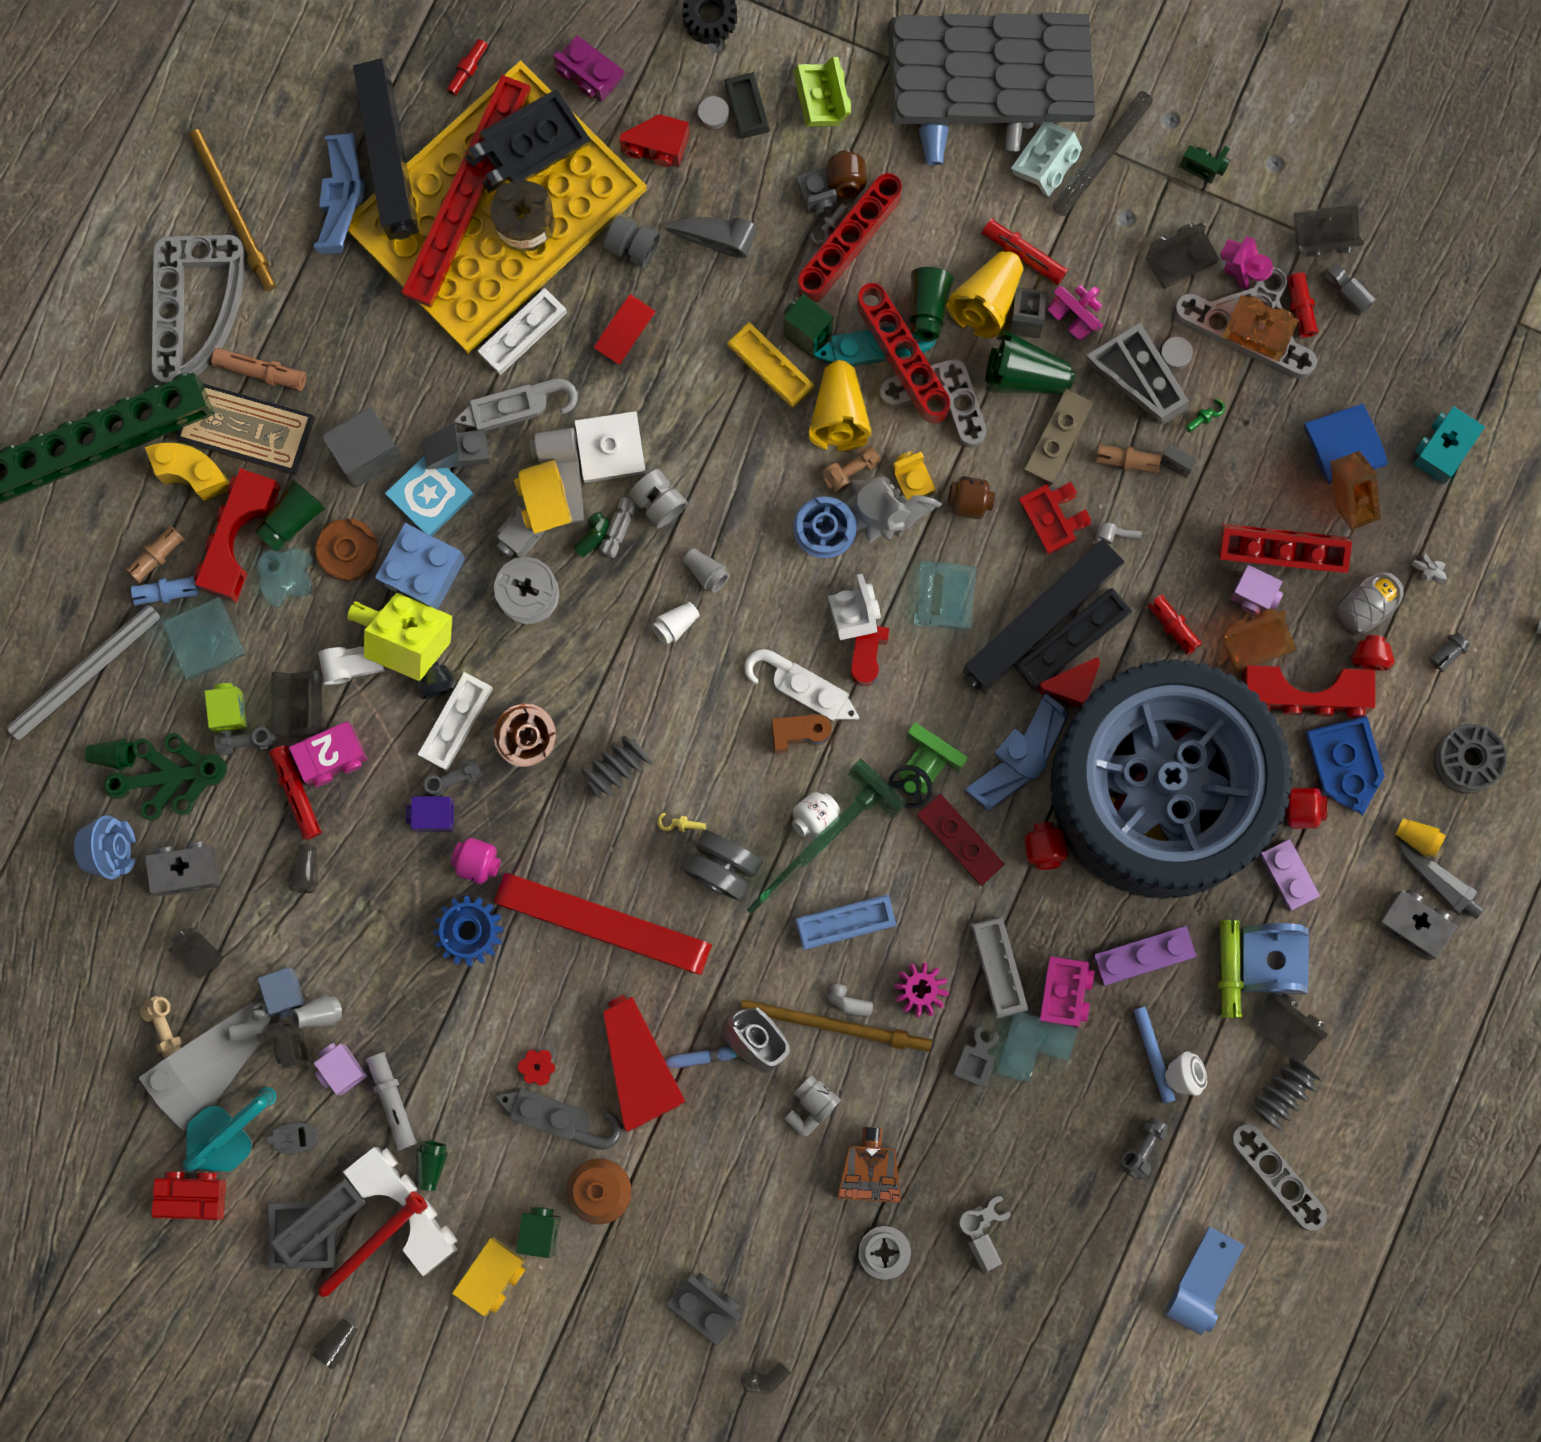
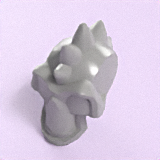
(883, 510)

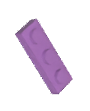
(1144, 956)

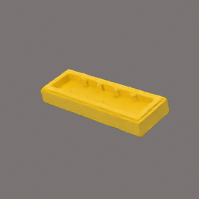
(771, 365)

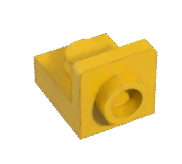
(912, 475)

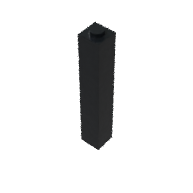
(385, 149)
(1042, 617)

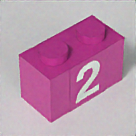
(329, 754)

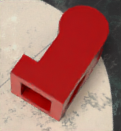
(864, 663)

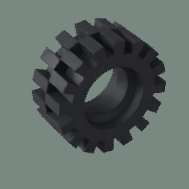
(709, 30)

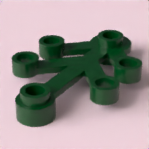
(171, 776)

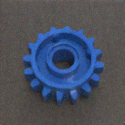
(481, 943)

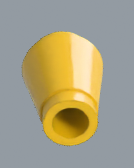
(1421, 837)

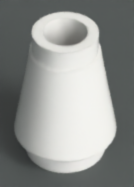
(674, 623)

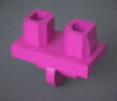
(1245, 262)
(1066, 301)

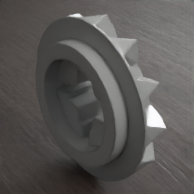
(896, 1263)

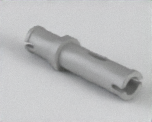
(387, 1089)

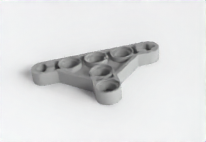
(1224, 308)

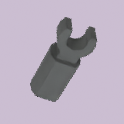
(1349, 289)

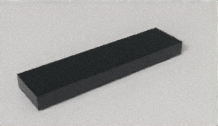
(1073, 638)

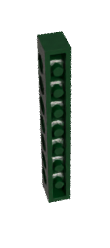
(105, 444)

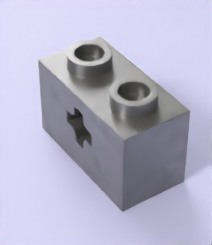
(200, 875)
(1427, 940)

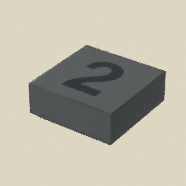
(1178, 461)

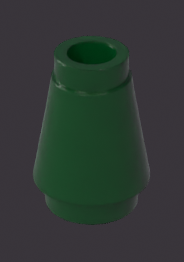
(112, 754)
(430, 1164)

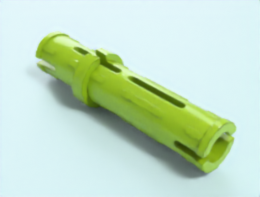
(1230, 969)

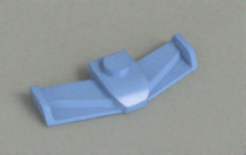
(339, 194)
(1021, 755)

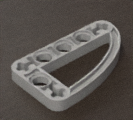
(183, 259)

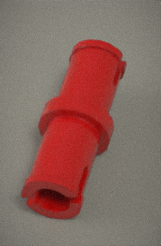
(1302, 305)
(1174, 625)

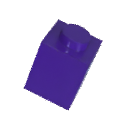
(431, 814)

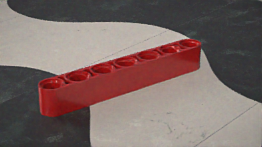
(603, 923)

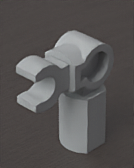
(972, 1223)

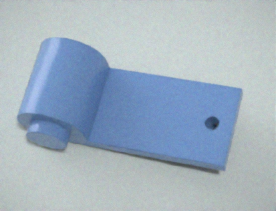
(1203, 1281)

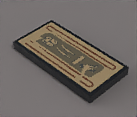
(251, 430)

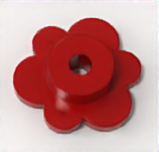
(527, 1067)

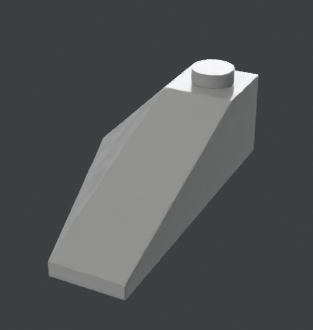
(199, 1071)

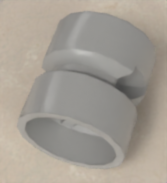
(665, 506)

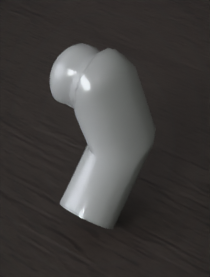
(1013, 135)
(846, 1004)

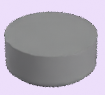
(713, 112)
(1177, 353)

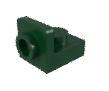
(1202, 164)

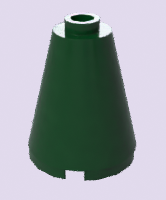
(1026, 368)

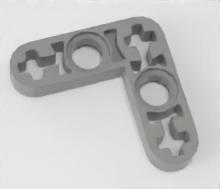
(941, 371)

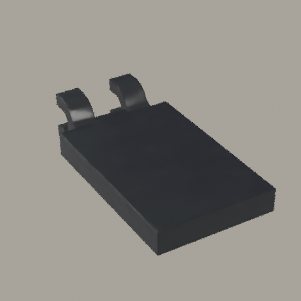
(528, 141)

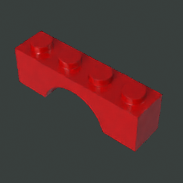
(249, 499)
(1350, 692)

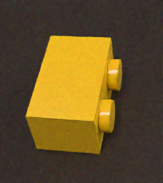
(489, 1277)

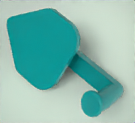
(218, 1140)

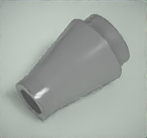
(708, 571)
(319, 1012)

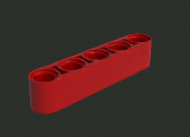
(852, 224)
(903, 338)

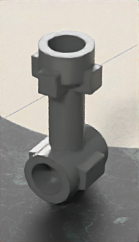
(260, 736)
(436, 786)
(1135, 1161)

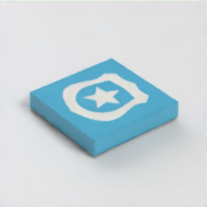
(429, 496)

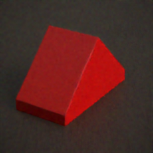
(1072, 685)

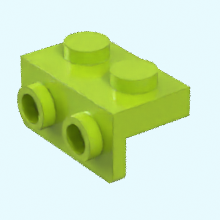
(822, 93)

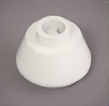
(1187, 1074)

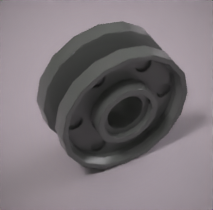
(1484, 745)

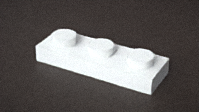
(522, 331)
(455, 721)

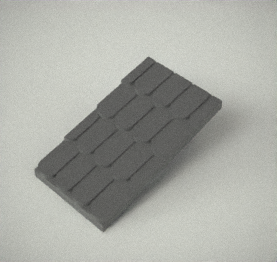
(991, 68)

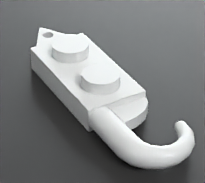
(804, 686)

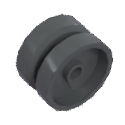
(722, 862)

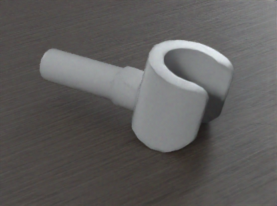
(1109, 530)

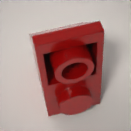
(657, 139)

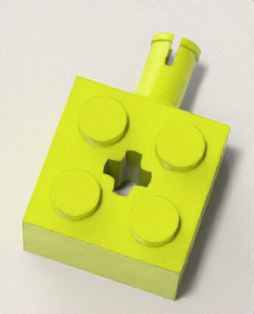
(403, 634)

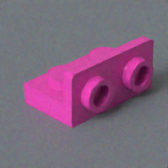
(1066, 992)

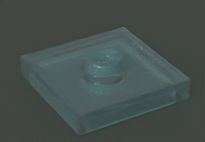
(204, 638)

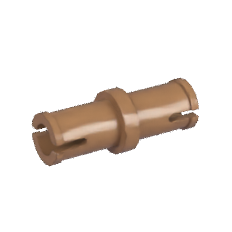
(1128, 458)
(154, 554)

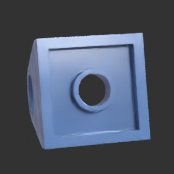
(1291, 943)

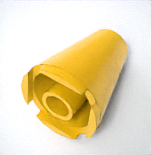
(987, 295)
(840, 410)

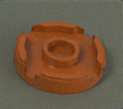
(346, 549)

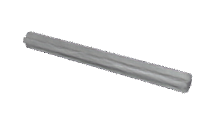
(83, 672)

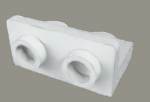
(855, 610)

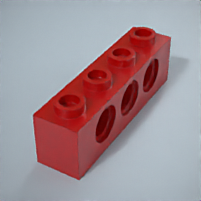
(1284, 548)

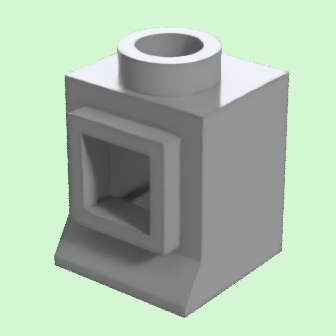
(515, 537)

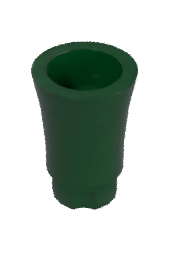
(928, 301)
(289, 516)

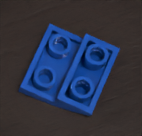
(1343, 435)

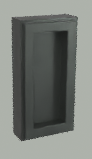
(747, 105)

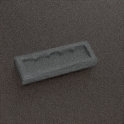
(317, 1222)

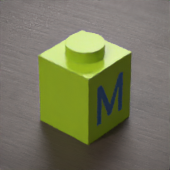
(225, 708)

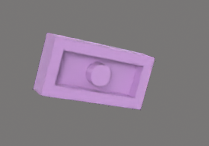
(1289, 875)

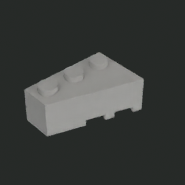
(1140, 373)

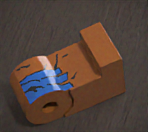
(800, 729)

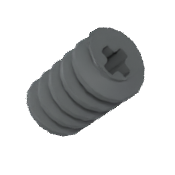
(615, 767)
(1285, 1093)

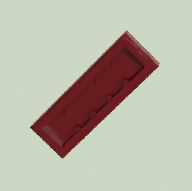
(960, 840)

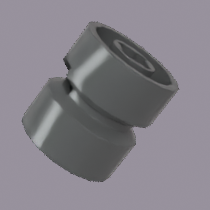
(630, 240)

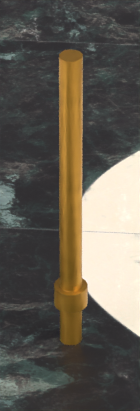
(256, 259)
(898, 1038)

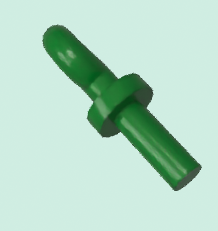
(1204, 416)

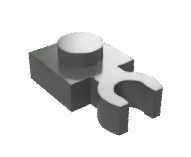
(974, 1062)

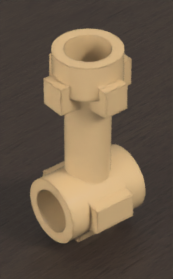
(155, 1011)

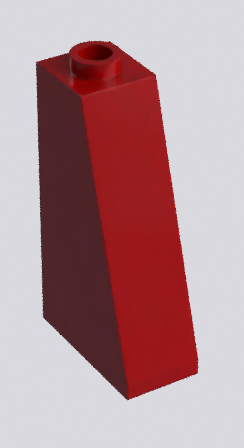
(641, 1073)

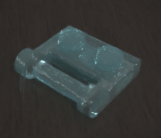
(955, 599)

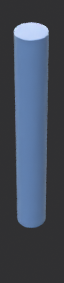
(1153, 1054)

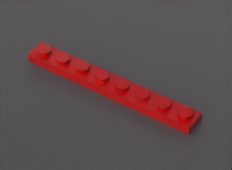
(460, 201)

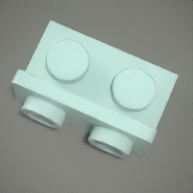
(1048, 157)

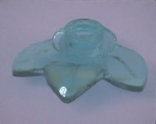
(288, 578)

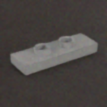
(999, 967)

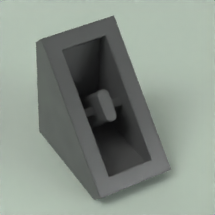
(1028, 312)

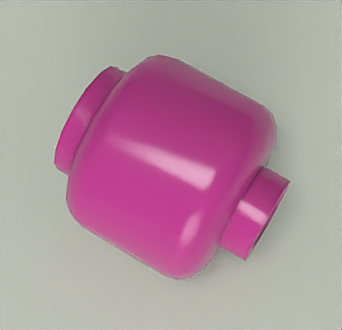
(475, 860)

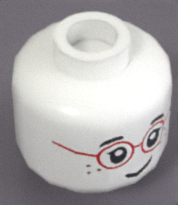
(814, 814)

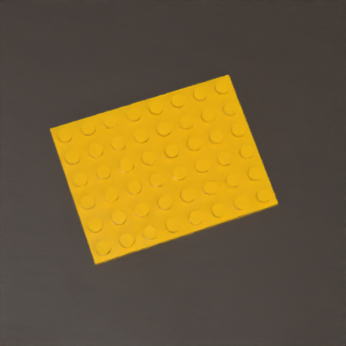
(486, 275)

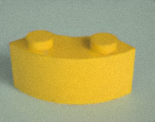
(187, 466)
(543, 497)

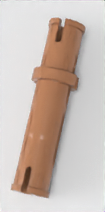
(271, 372)

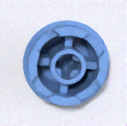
(824, 527)
(105, 847)

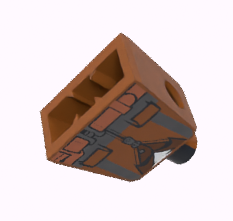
(870, 1170)

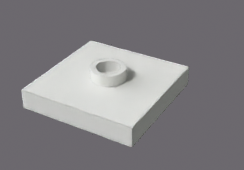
(610, 447)

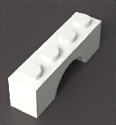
(427, 1241)

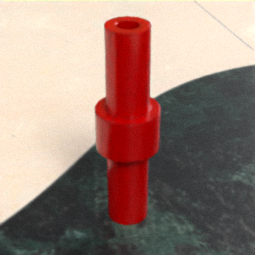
(466, 67)

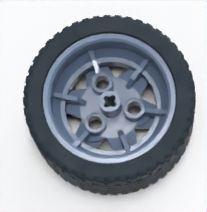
(1223, 719)

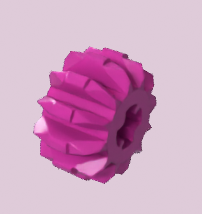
(928, 998)

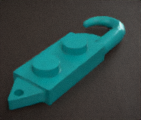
(861, 348)

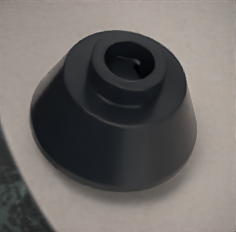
(435, 682)

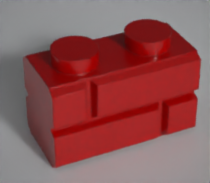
(189, 1198)

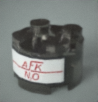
(528, 199)

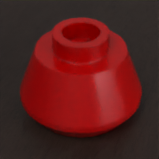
(1373, 654)

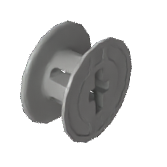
(526, 572)

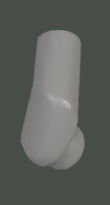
(254, 1024)

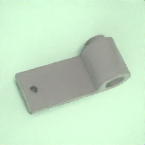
(563, 448)

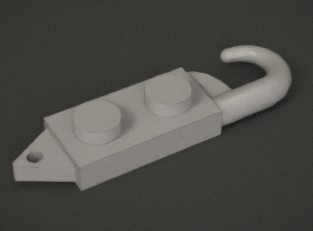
(514, 405)

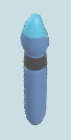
(701, 1057)

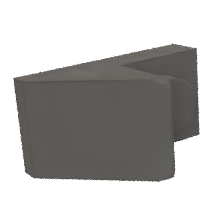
(454, 449)

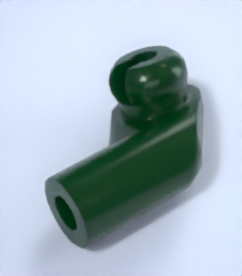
(594, 536)

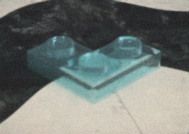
(1027, 1038)

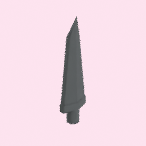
(1451, 889)

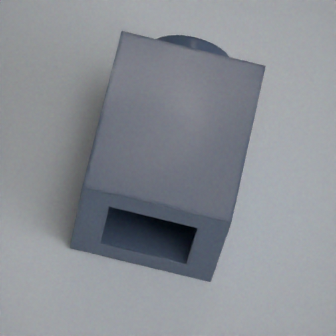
(281, 992)

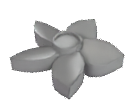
(1431, 569)

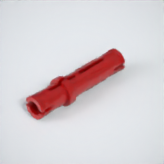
(994, 230)
(291, 782)

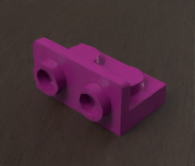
(588, 68)

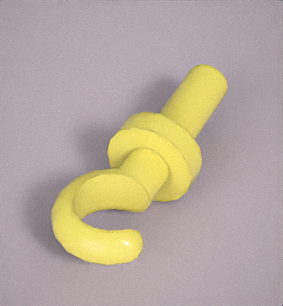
(681, 823)

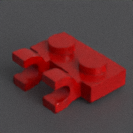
(1047, 518)

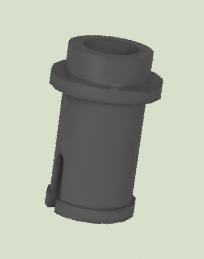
(1451, 650)

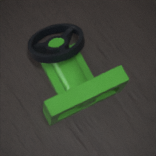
(925, 765)

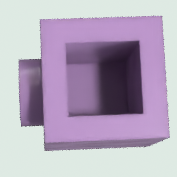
(1257, 591)
(338, 1069)

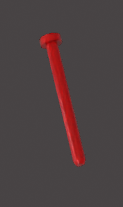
(414, 1204)

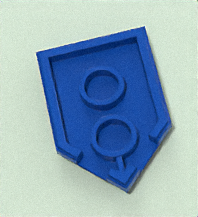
(1347, 762)

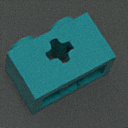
(1461, 433)

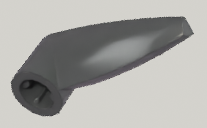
(722, 235)

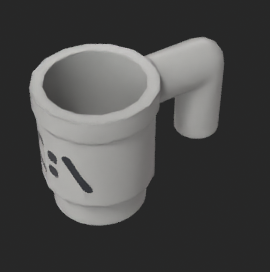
(817, 1101)

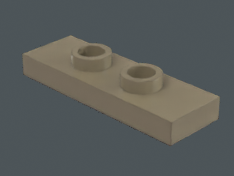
(1058, 437)

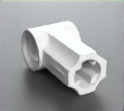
(342, 664)

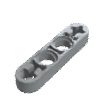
(1278, 1177)

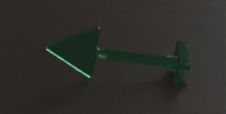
(873, 791)

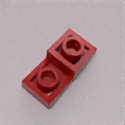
(624, 329)

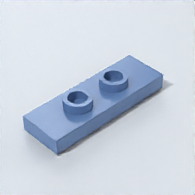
(845, 922)

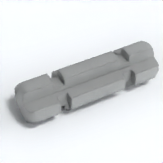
(618, 527)

